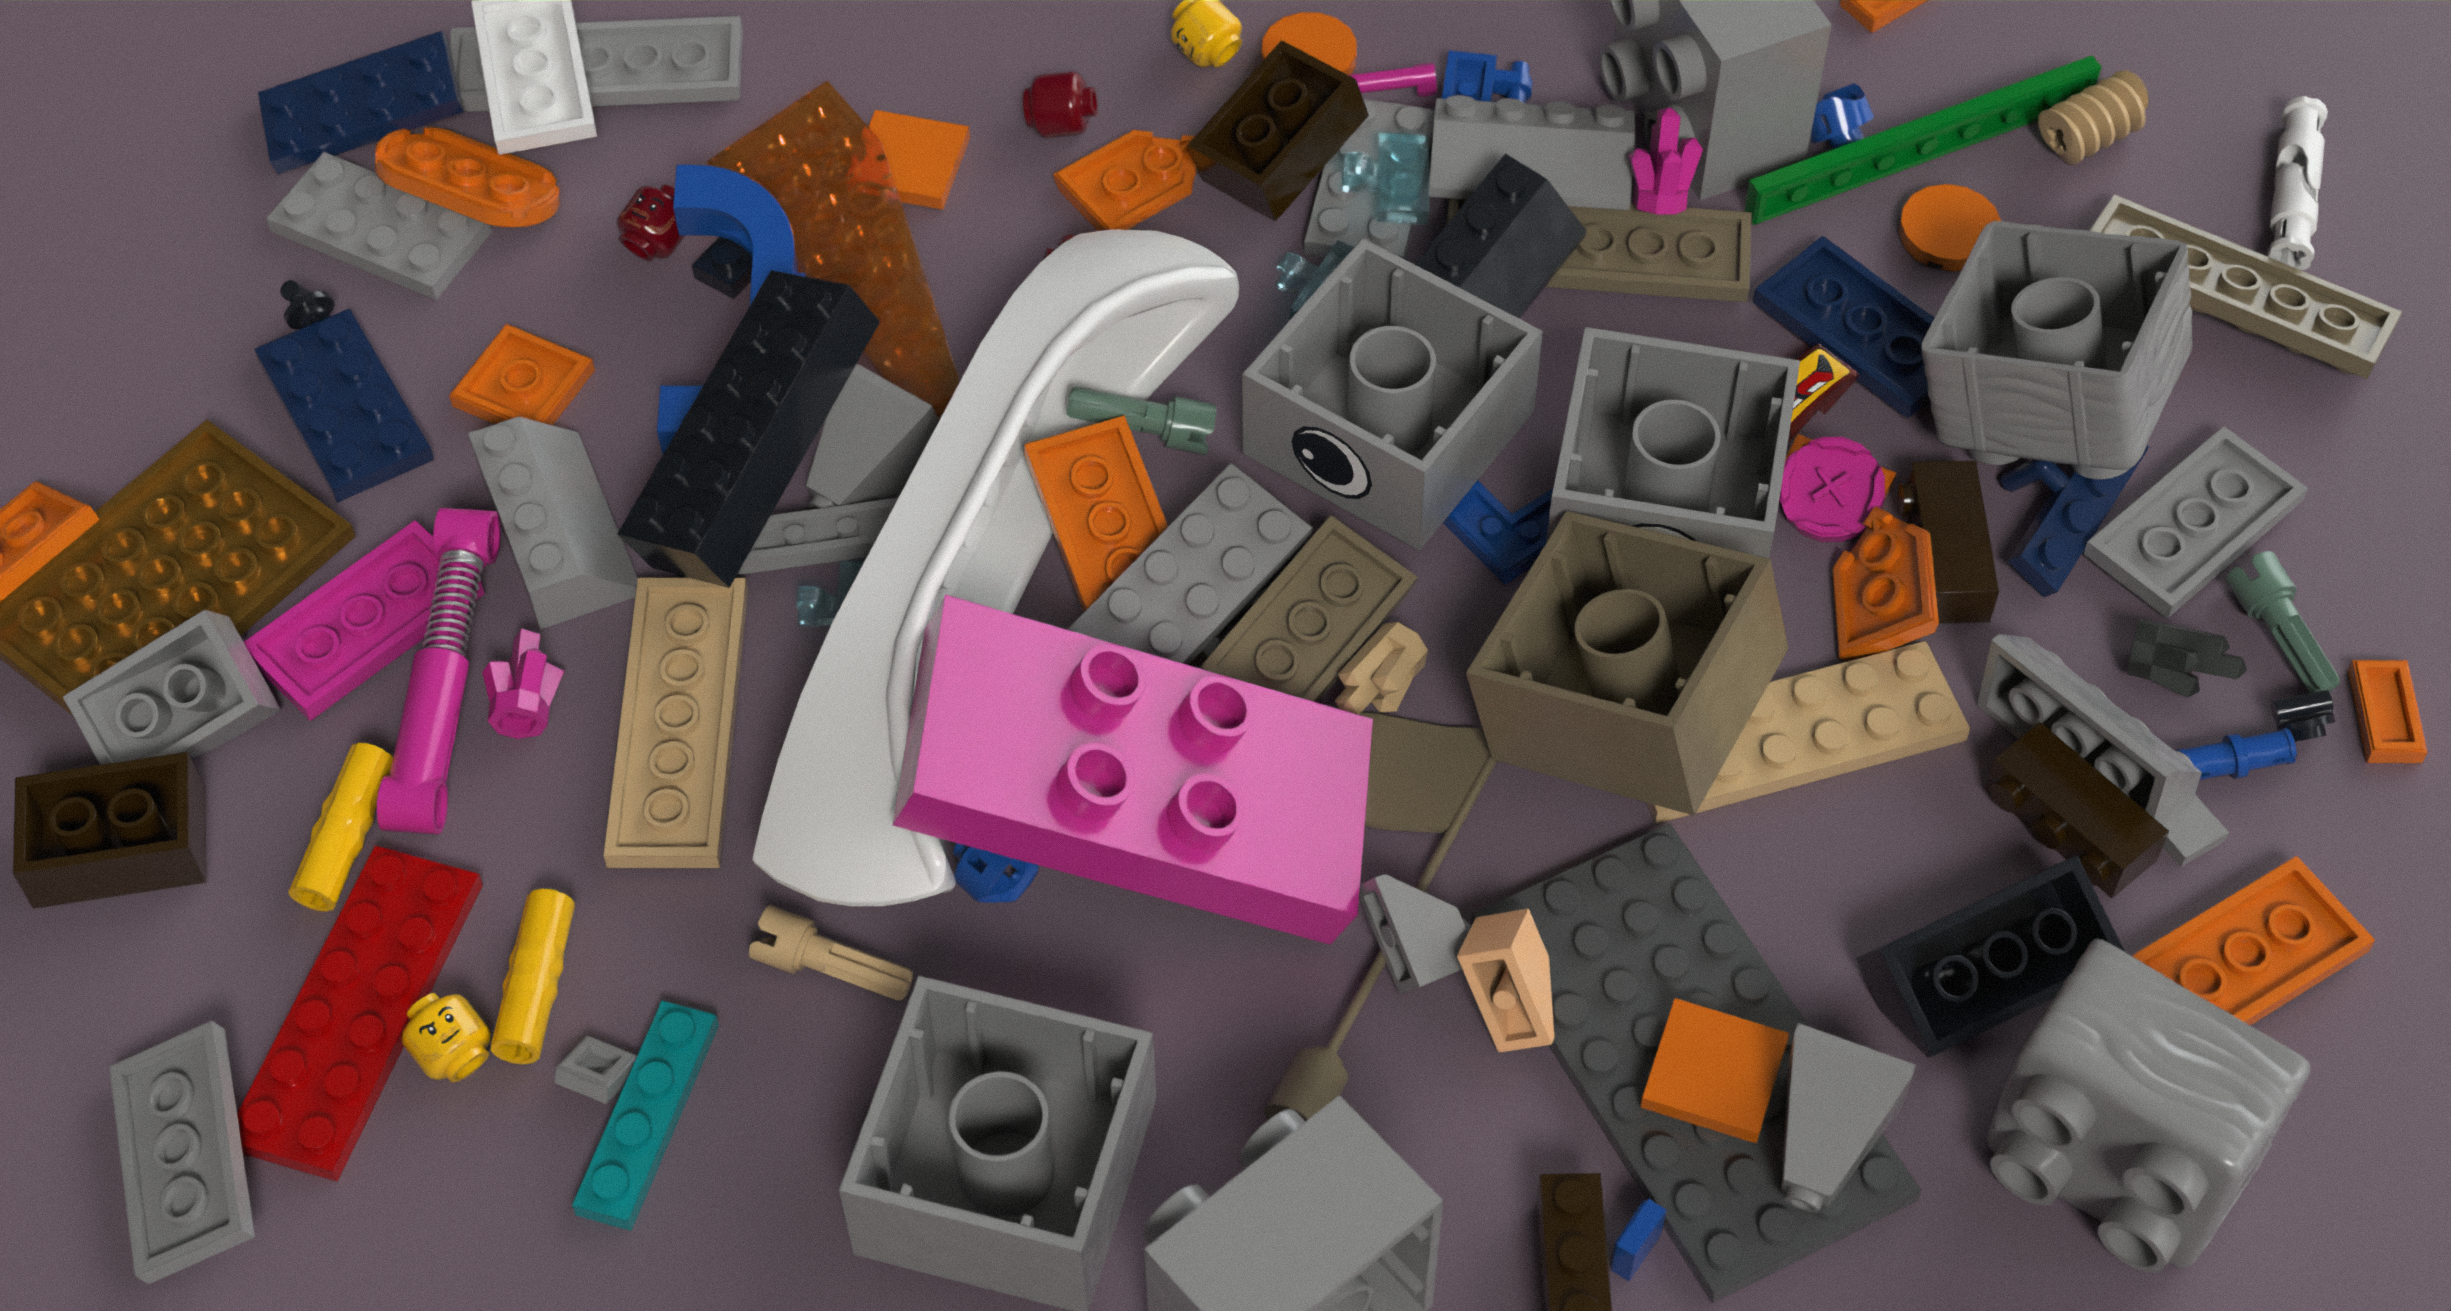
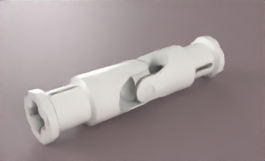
(2297, 182)

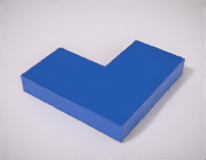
(1498, 538)

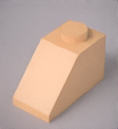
(1510, 979)

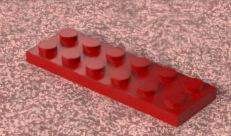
(353, 1011)

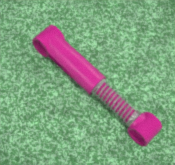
(416, 790)

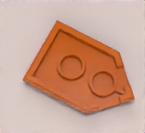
(1129, 179)
(1884, 588)

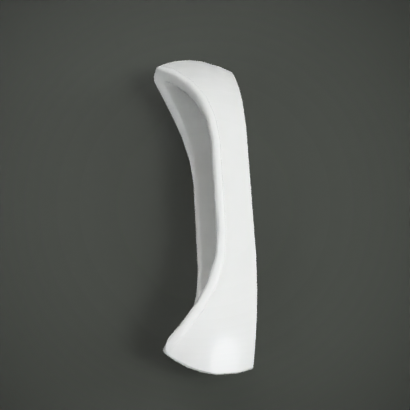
(969, 524)

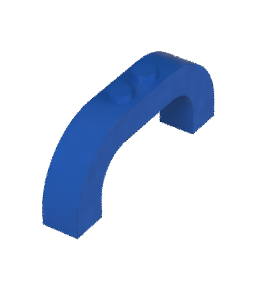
(738, 209)

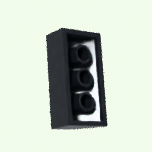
(1506, 238)
(1988, 958)

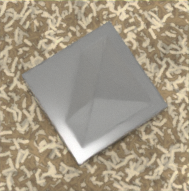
(595, 1069)

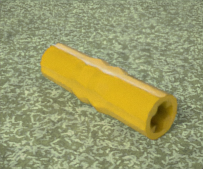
(341, 828)
(533, 976)

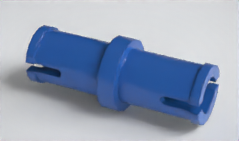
(2239, 755)

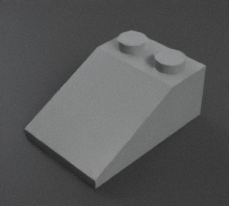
(174, 695)

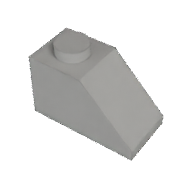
(1413, 931)

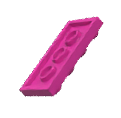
(351, 623)

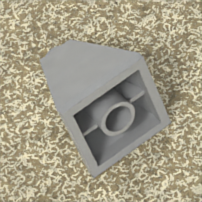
(869, 442)
(1835, 1112)

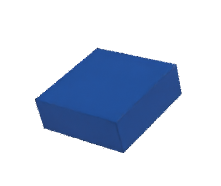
(1637, 1239)

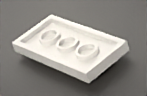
(533, 73)

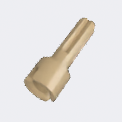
(801, 947)

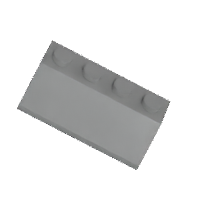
(1572, 147)
(553, 519)
(2034, 686)

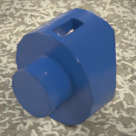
(1840, 116)
(985, 878)

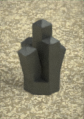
(2171, 652)

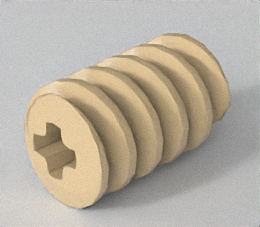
(2095, 117)

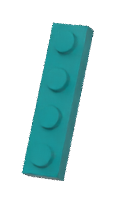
(645, 1116)

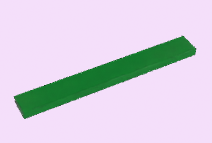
(1915, 141)

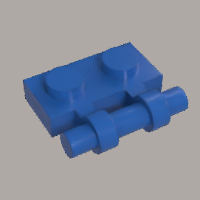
(1478, 78)

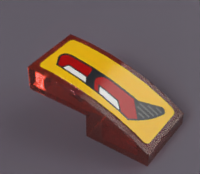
(1819, 385)

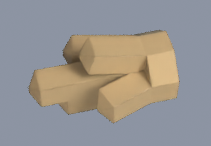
(1382, 670)

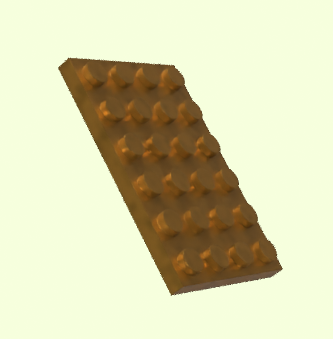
(182, 538)

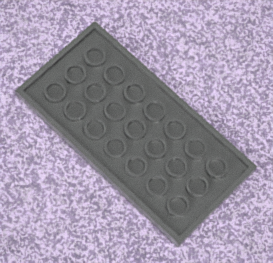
(1620, 948)

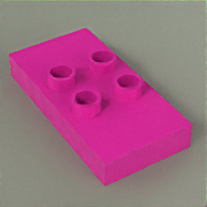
(1136, 771)

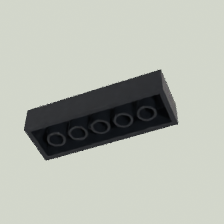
(749, 428)

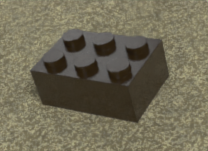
(1278, 130)
(109, 830)

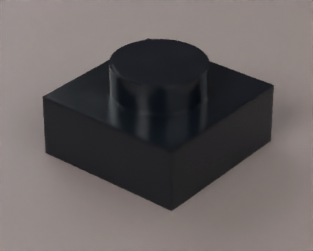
(724, 267)

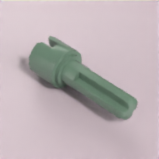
(1179, 423)
(2271, 599)

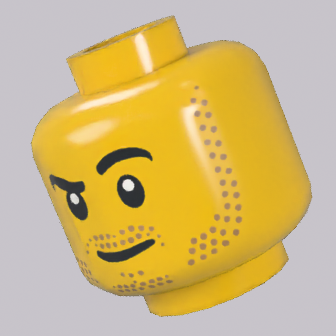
(1206, 32)
(446, 1037)

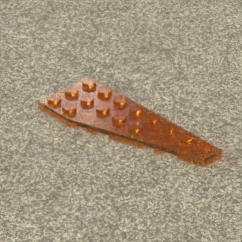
(852, 231)

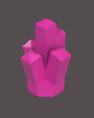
(1665, 172)
(521, 688)

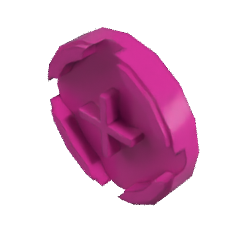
(1831, 489)

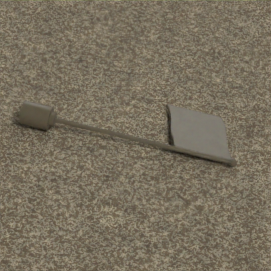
(1417, 782)

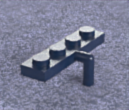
(2064, 521)

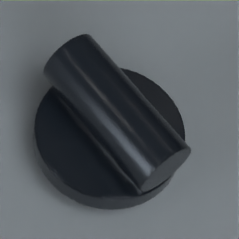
(305, 306)
(2304, 714)

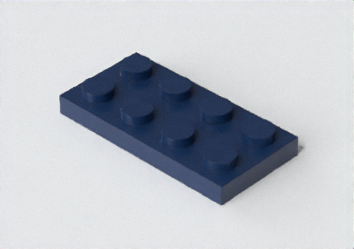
(359, 102)
(1855, 316)
(344, 405)

